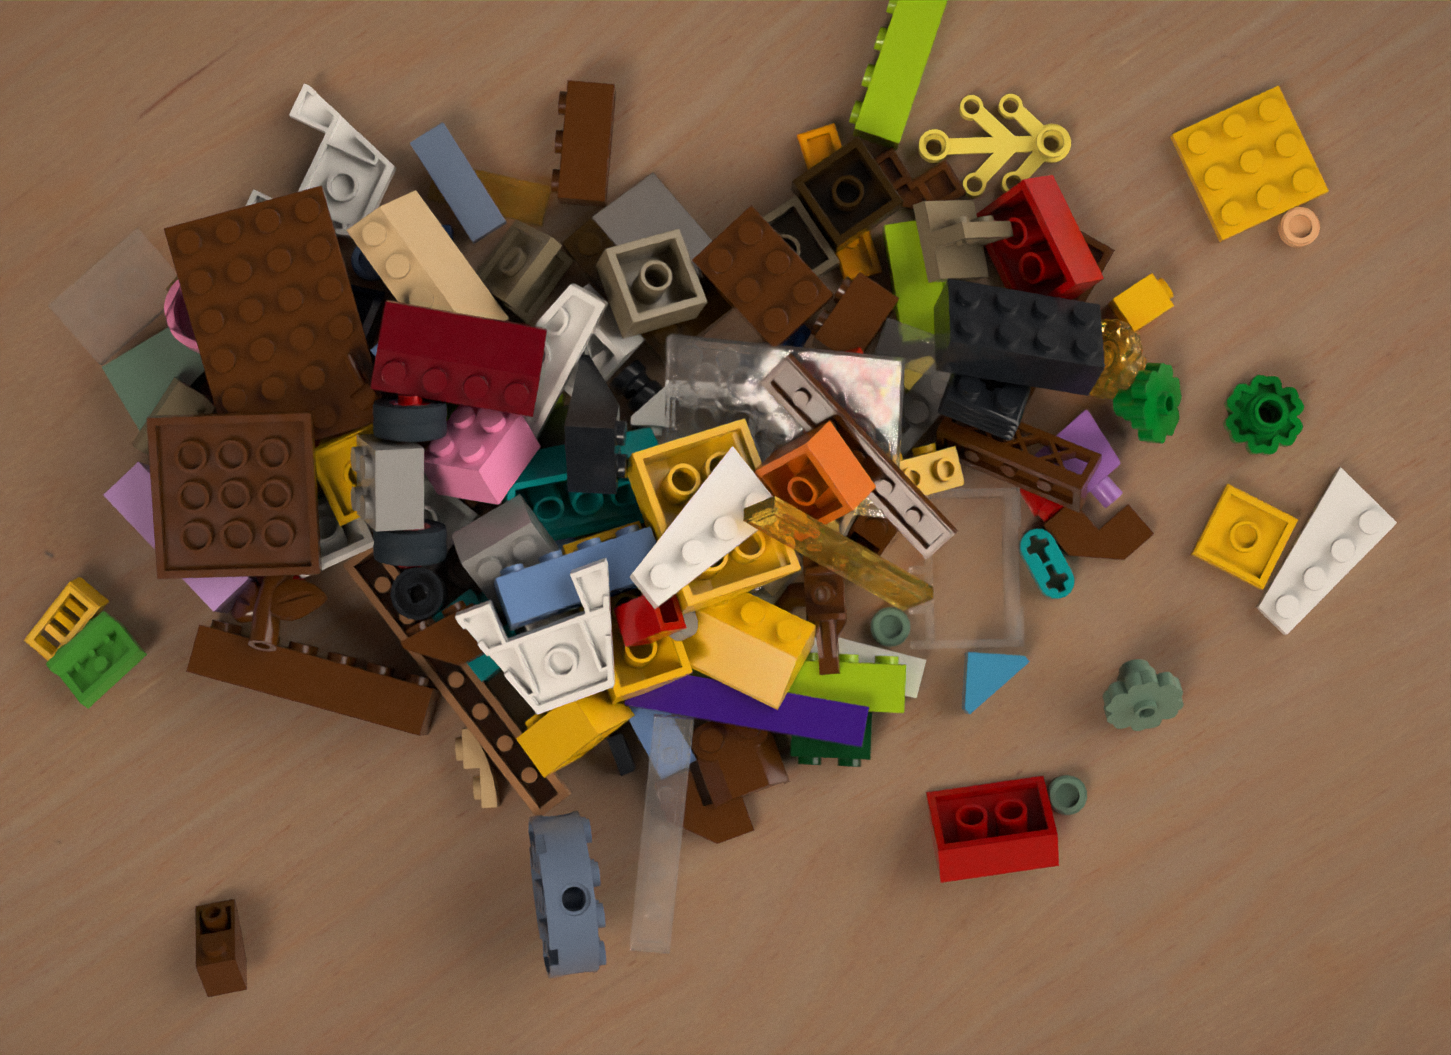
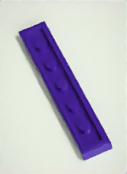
(796, 716)

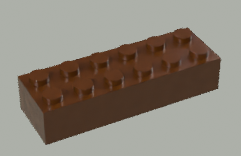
(315, 680)

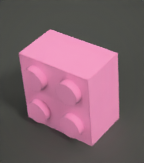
(480, 454)

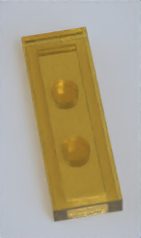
(512, 196)

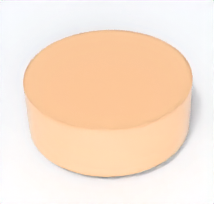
(1299, 227)

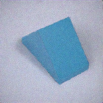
(985, 675)

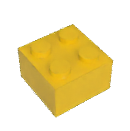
(571, 731)

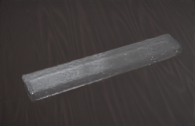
(661, 833)

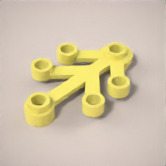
(1001, 143)

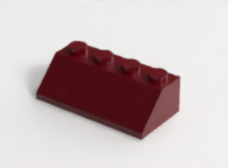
(459, 358)

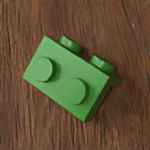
(96, 658)

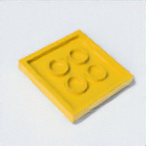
(1249, 163)

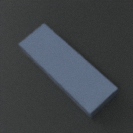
(458, 183)

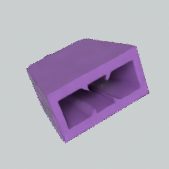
(1087, 434)

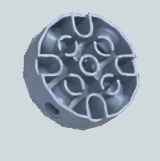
(565, 894)

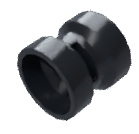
(635, 385)

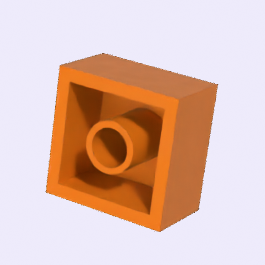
(817, 475)

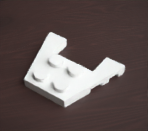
(345, 164)
(557, 659)

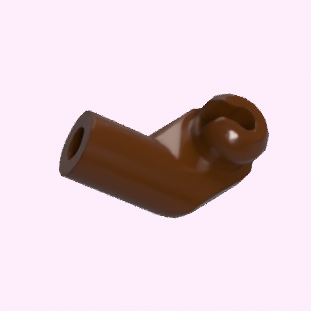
(794, 597)

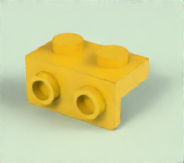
(933, 468)

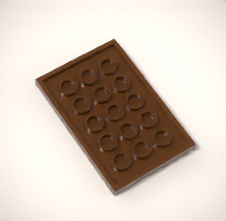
(274, 310)

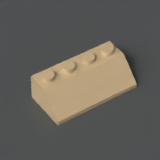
(421, 259)

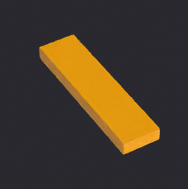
(861, 253)

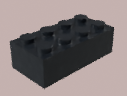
(1018, 337)

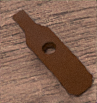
(828, 615)

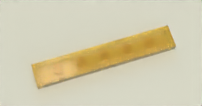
(838, 553)

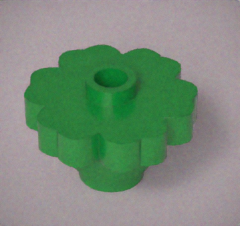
(1151, 403)
(1245, 422)

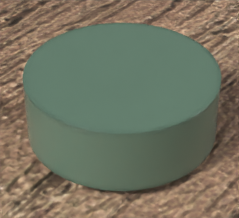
(890, 626)
(1067, 794)

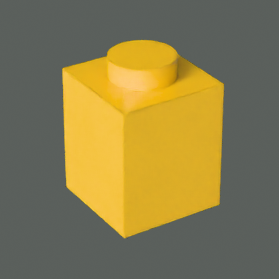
(1143, 302)

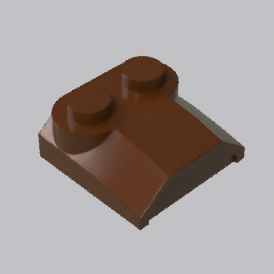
(736, 760)

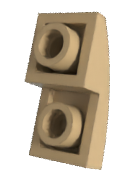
(474, 756)

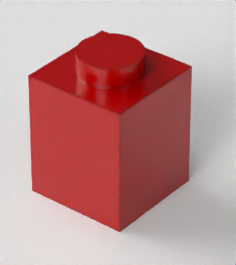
(644, 625)

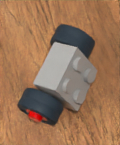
(392, 481)

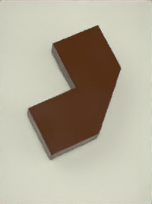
(934, 185)
(1113, 540)
(712, 823)

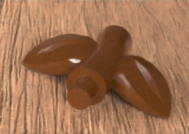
(274, 601)

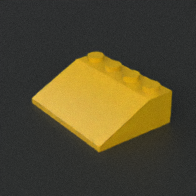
(665, 482)

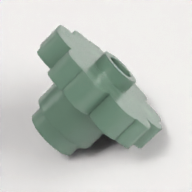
(1142, 697)

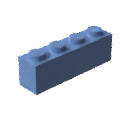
(547, 587)

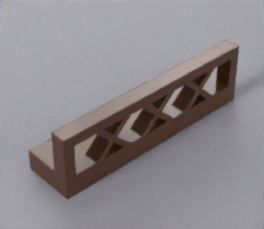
(1014, 465)

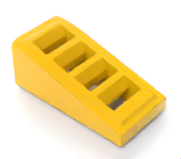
(85, 594)

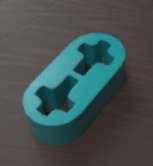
(1055, 560)

